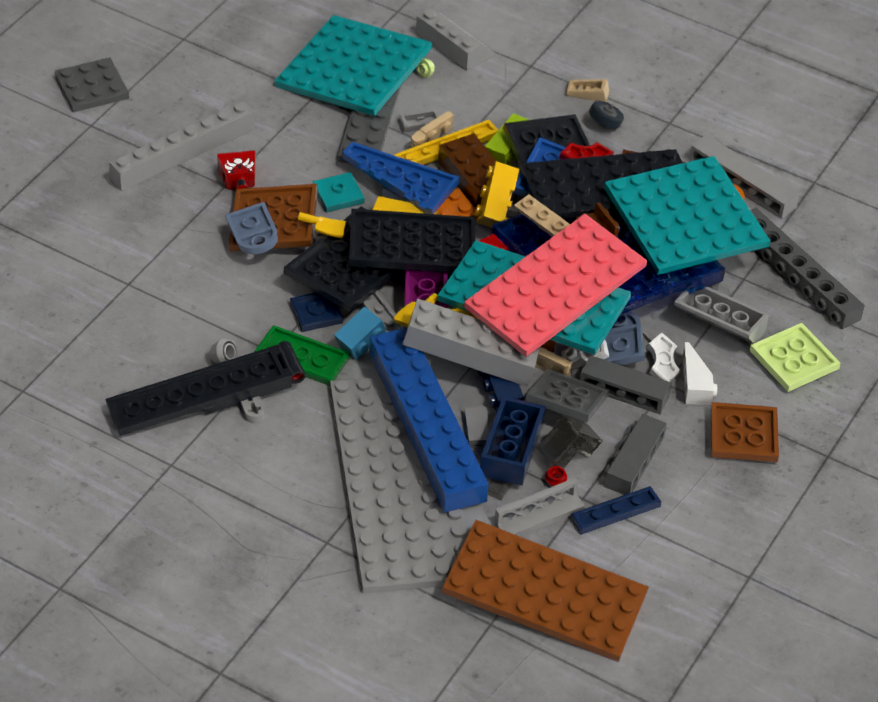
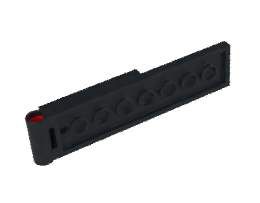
(207, 388)

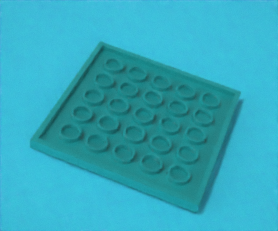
(353, 65)
(686, 215)

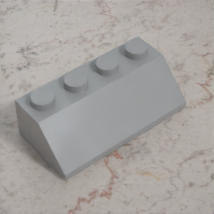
(452, 39)
(724, 313)

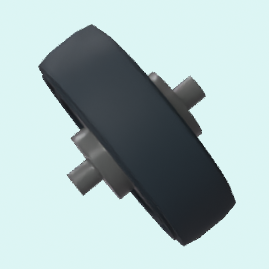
(606, 114)

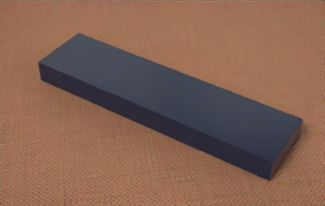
(615, 510)

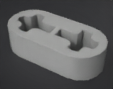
(256, 404)

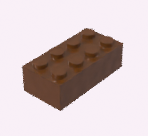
(469, 161)

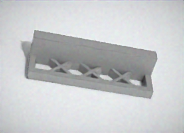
(539, 512)

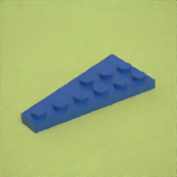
(414, 182)

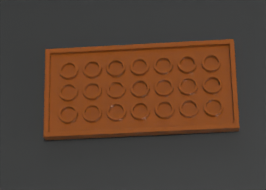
(546, 590)

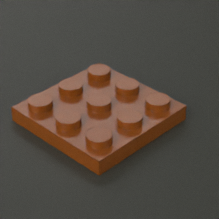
(744, 432)

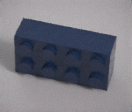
(512, 440)

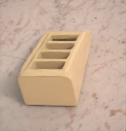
(589, 89)

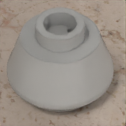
(223, 350)

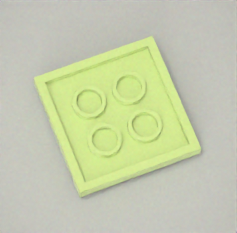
(795, 357)

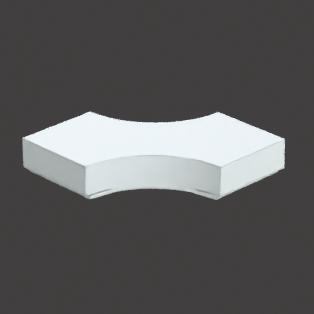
(662, 352)

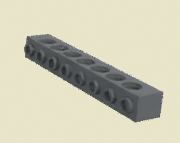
(808, 275)

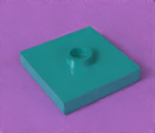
(339, 192)

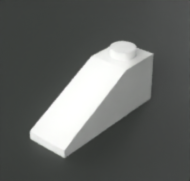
(697, 378)

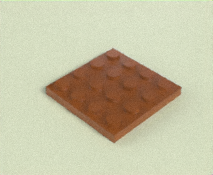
(284, 207)

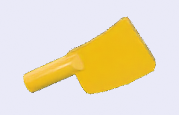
(324, 225)
(404, 315)

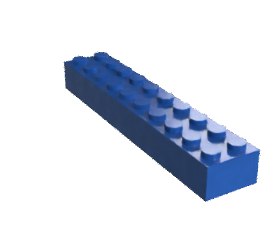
(429, 422)

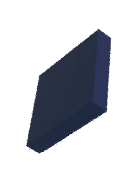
(315, 312)

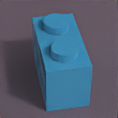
(356, 333)

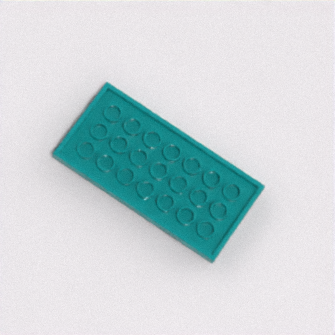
(486, 263)

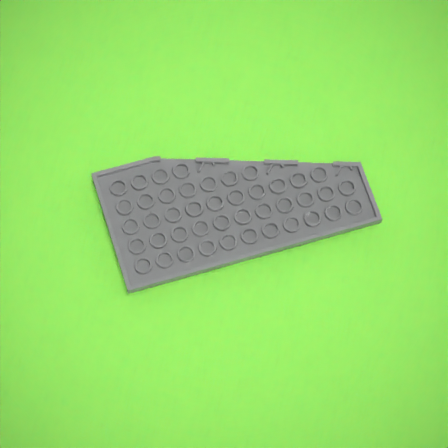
(394, 512)

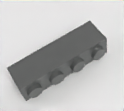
(627, 384)
(635, 454)

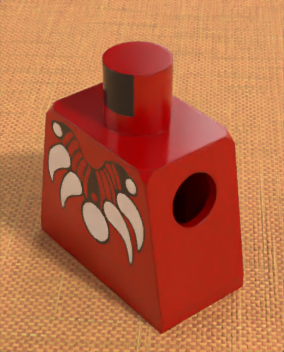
(237, 169)

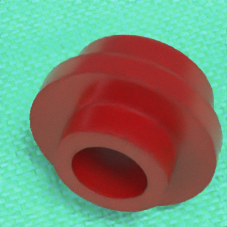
(555, 476)

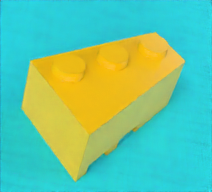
(496, 194)

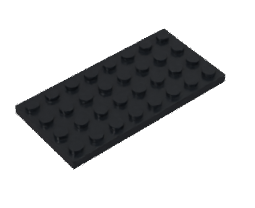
(576, 184)

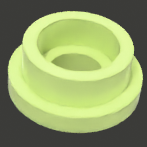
(425, 68)

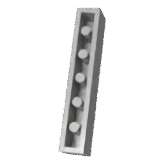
(754, 181)

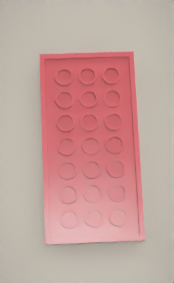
(555, 284)

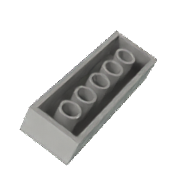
(466, 342)

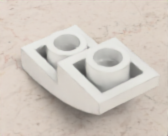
(580, 357)

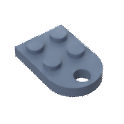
(251, 227)
(626, 341)

